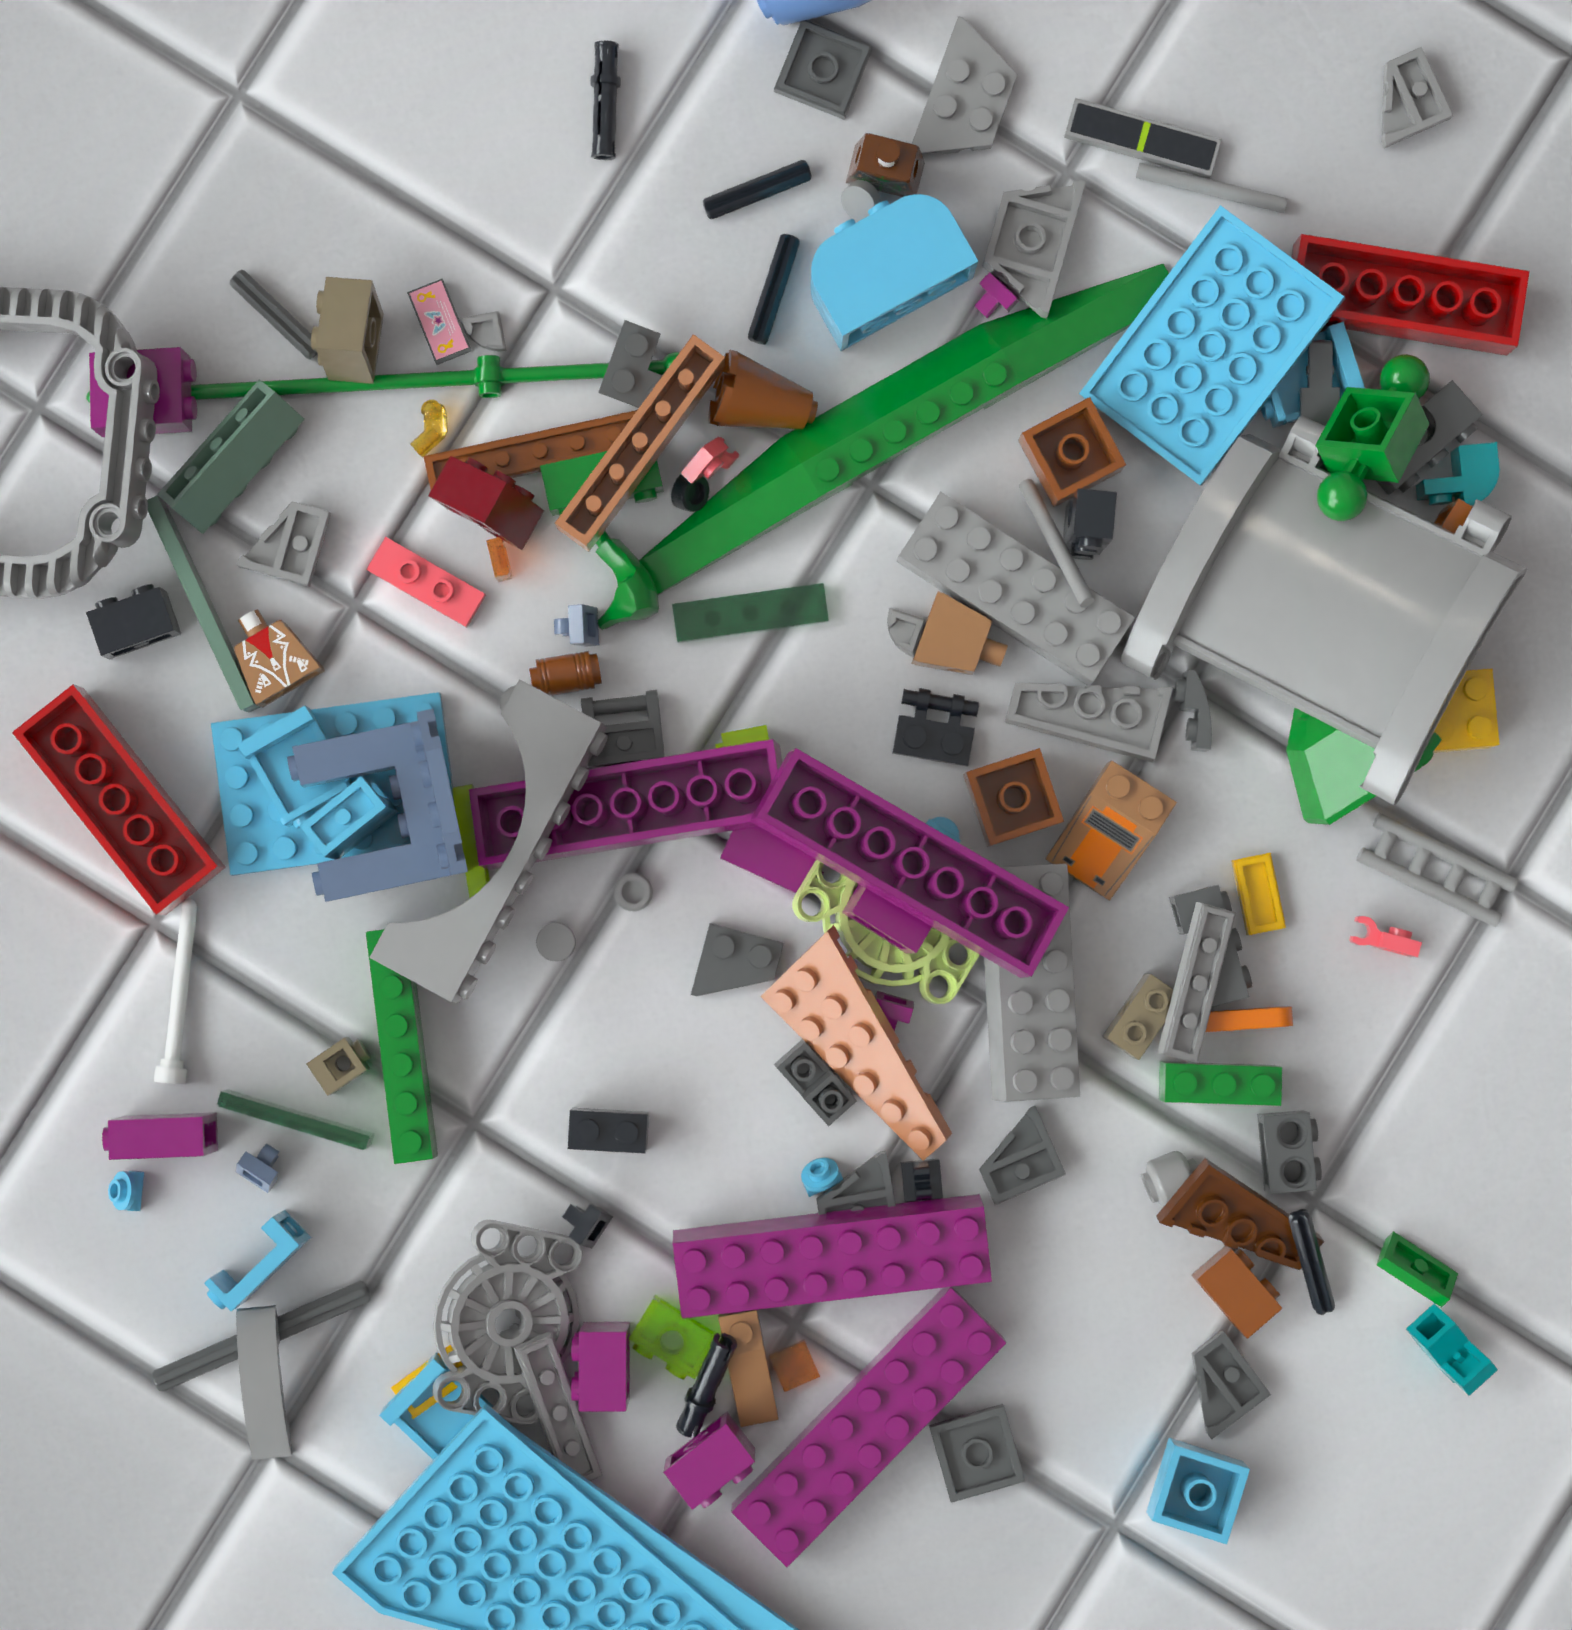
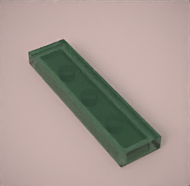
(750, 613)
(295, 1119)

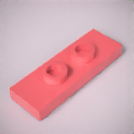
(426, 582)

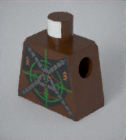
(887, 165)

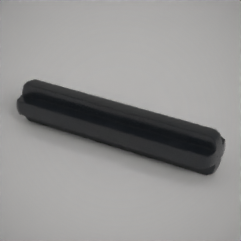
(757, 189)
(773, 289)
(1311, 1261)

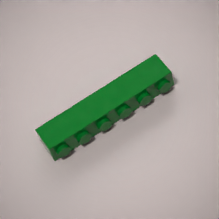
(402, 1061)

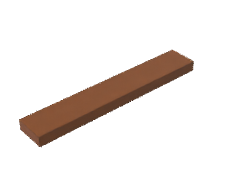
(526, 452)

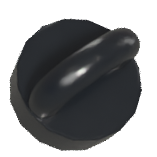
(690, 496)

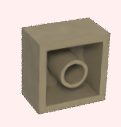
(348, 329)

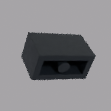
(133, 621)
(608, 1130)

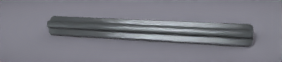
(288, 1323)

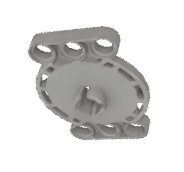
(503, 1284)

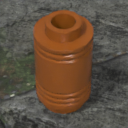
(566, 673)

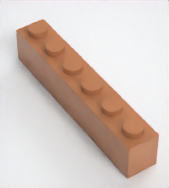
(640, 443)

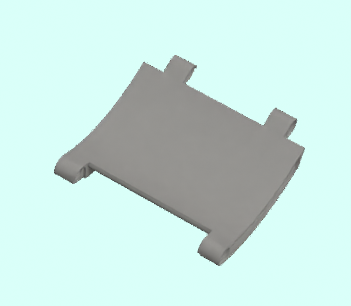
(1329, 615)

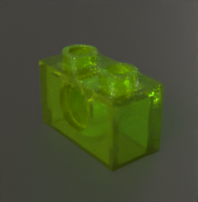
(664, 1317)

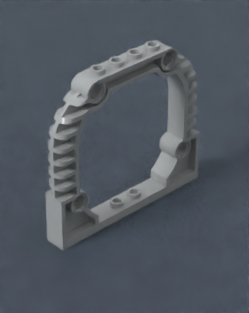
(126, 441)

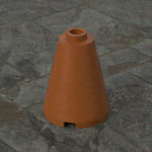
(758, 397)

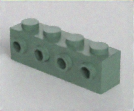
(231, 456)

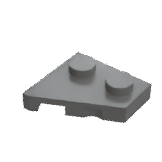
(1411, 98)
(290, 545)

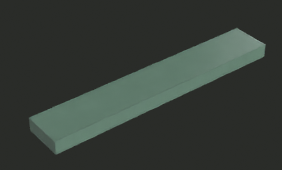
(201, 602)

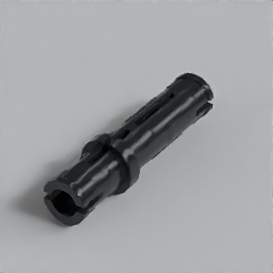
(605, 92)
(701, 1397)

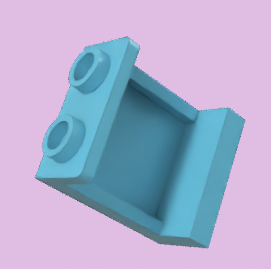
(1284, 403)
(268, 756)
(348, 818)
(289, 1239)
(436, 1425)

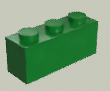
(566, 477)
(1220, 1083)

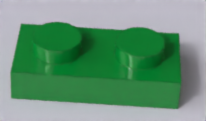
(1417, 1269)

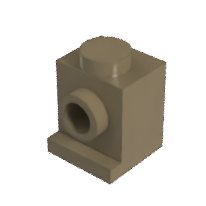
(325, 1066)

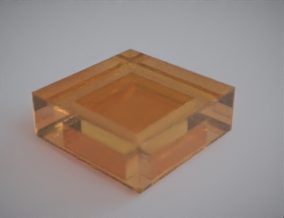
(499, 559)
(794, 1365)

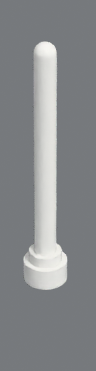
(171, 1067)

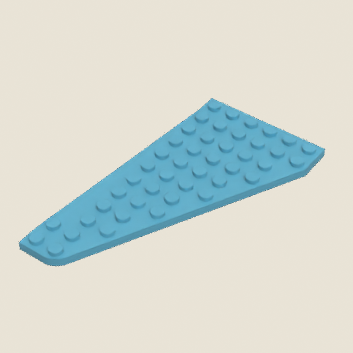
(527, 1543)

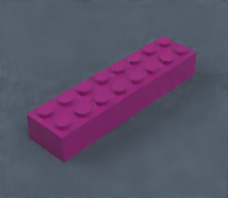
(636, 803)
(909, 863)
(831, 1256)
(867, 1425)

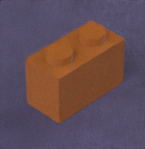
(1237, 1290)

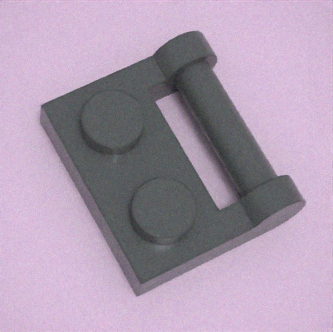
(628, 740)

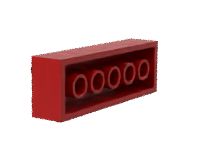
(1419, 294)
(118, 800)

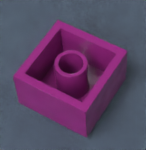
(603, 1367)
(710, 1462)

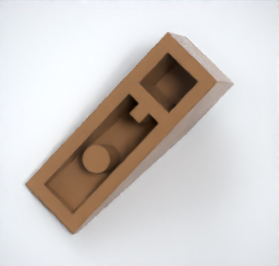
(749, 1368)

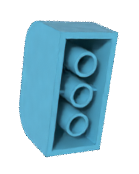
(888, 266)

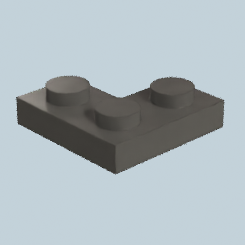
(627, 372)

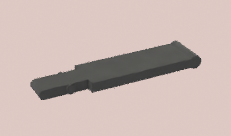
(1319, 398)

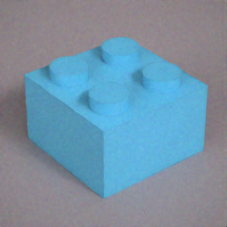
(1197, 1491)

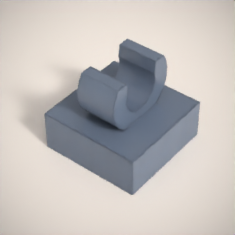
(580, 625)
(259, 1169)

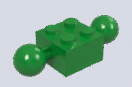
(1372, 436)

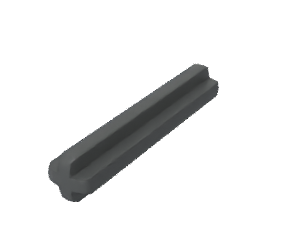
(273, 312)

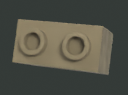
(1140, 1017)

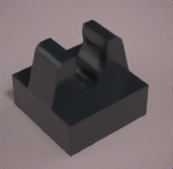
(921, 1180)
(587, 1224)

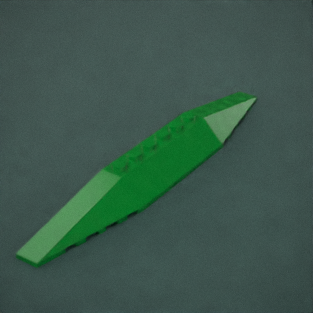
(895, 418)

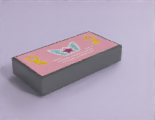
(439, 321)

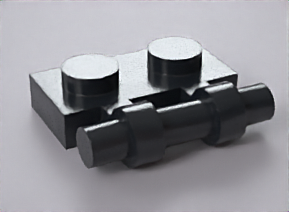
(935, 739)

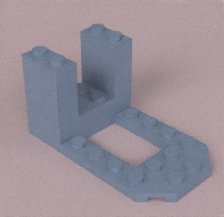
(426, 797)

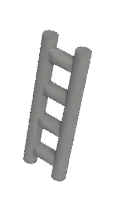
(1460, 863)

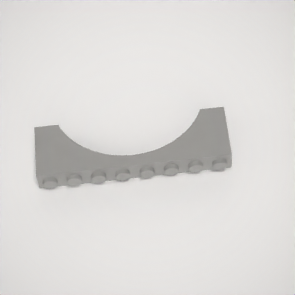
(449, 948)

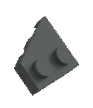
(735, 960)
(1225, 1384)

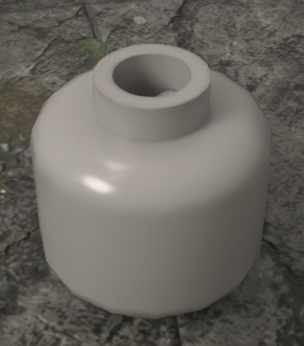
(1166, 1175)

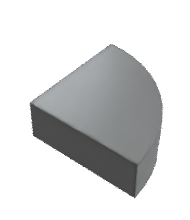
(486, 330)
(905, 630)

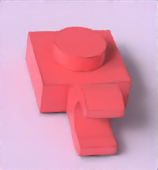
(709, 460)
(1395, 941)

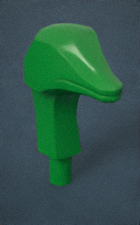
(636, 592)

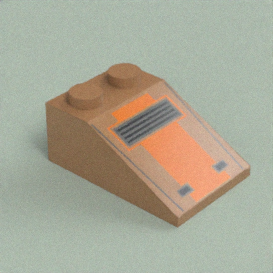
(1111, 829)

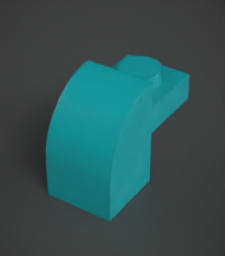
(1473, 472)
(1451, 1349)

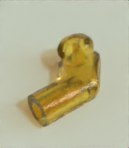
(434, 427)

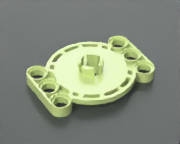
(876, 952)

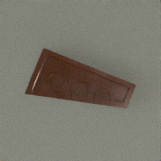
(1230, 1211)

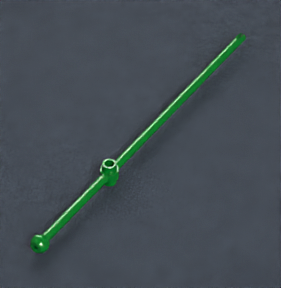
(487, 377)

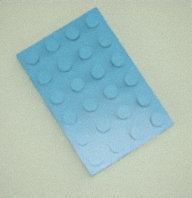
(1211, 345)
(251, 822)

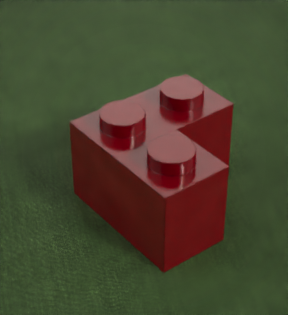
(487, 500)

